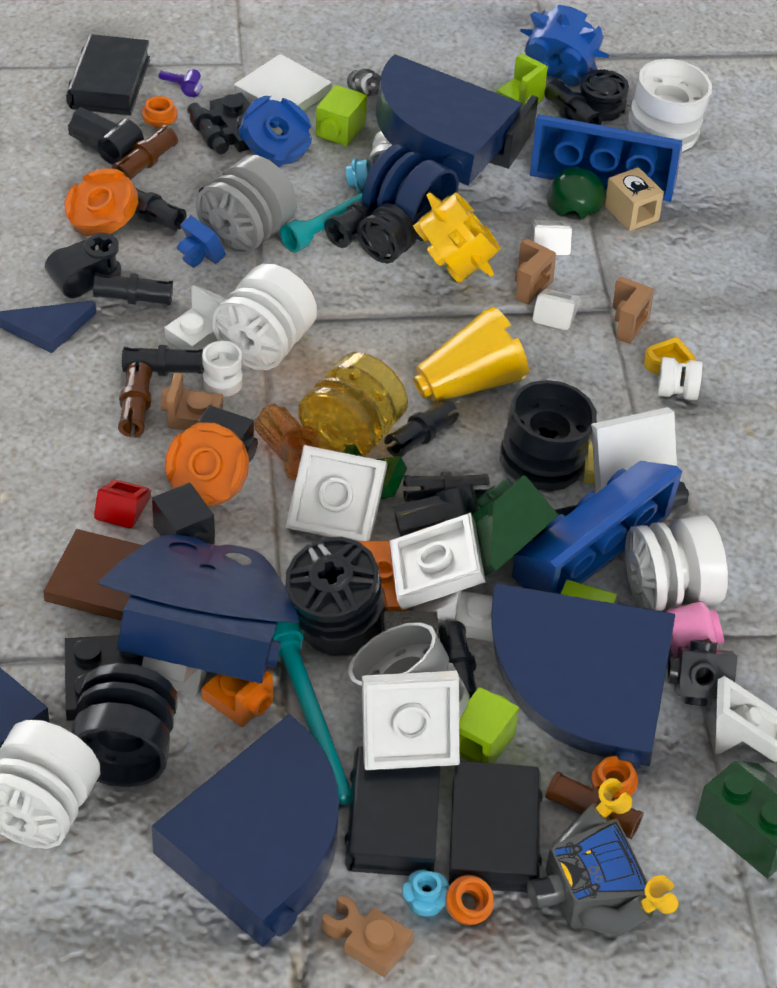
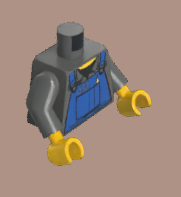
(597, 873)

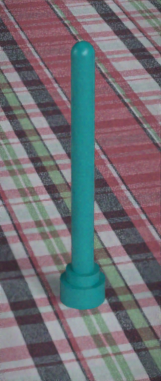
(298, 234)
(291, 639)

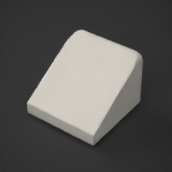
(552, 235)
(555, 309)

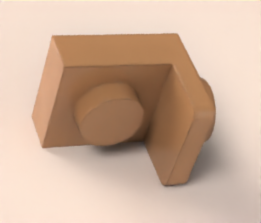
(534, 270)
(632, 307)
(186, 406)

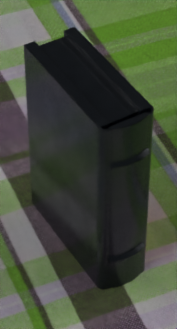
(109, 74)
(392, 819)
(496, 824)

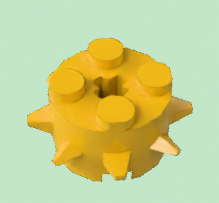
(457, 237)

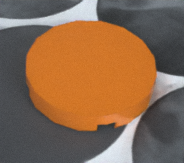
(101, 202)
(210, 460)

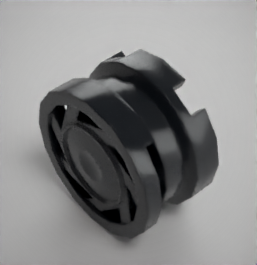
(605, 92)
(386, 232)

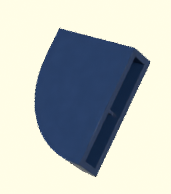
(443, 116)
(198, 638)
(584, 668)
(258, 831)

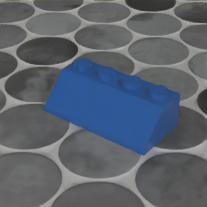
(603, 151)
(597, 528)

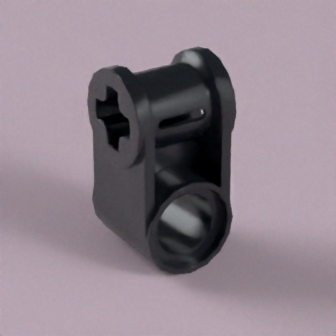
(76, 265)

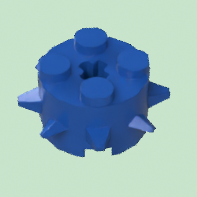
(564, 43)

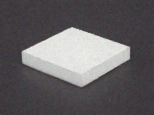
(286, 80)
(632, 439)
(336, 494)
(436, 561)
(410, 720)

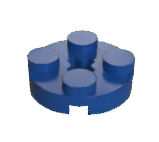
(262, 141)

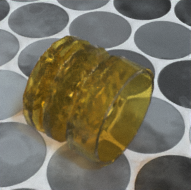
(354, 403)

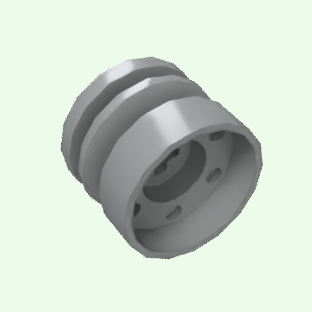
(247, 204)
(404, 650)

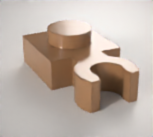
(371, 939)

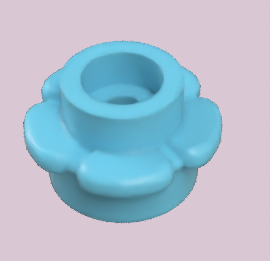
(357, 173)
(423, 902)

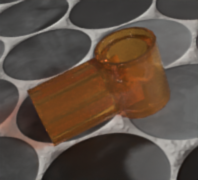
(285, 436)

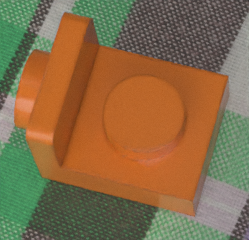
(239, 698)

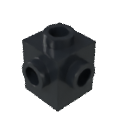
(689, 660)

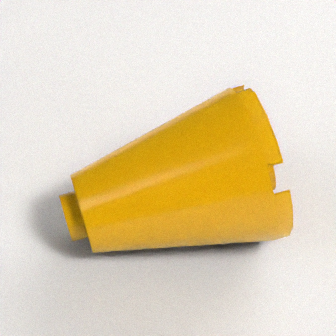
(473, 360)

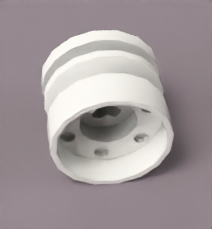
(670, 101)
(265, 315)
(676, 563)
(43, 782)

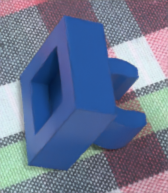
(199, 243)

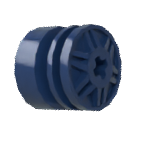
(405, 180)

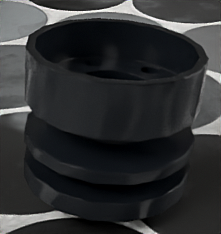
(547, 434)
(336, 594)
(126, 722)

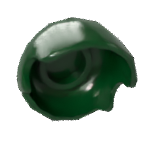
(576, 191)

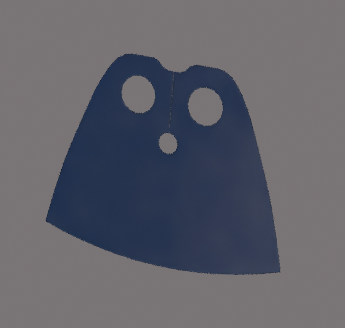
(178, 580)

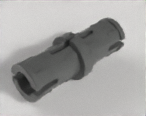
(365, 78)

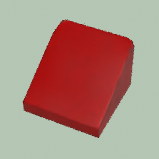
(121, 503)

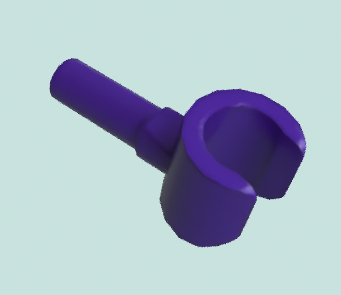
(188, 82)

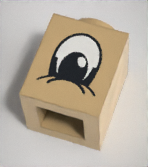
(633, 199)

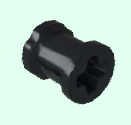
(344, 227)

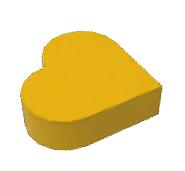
(669, 348)

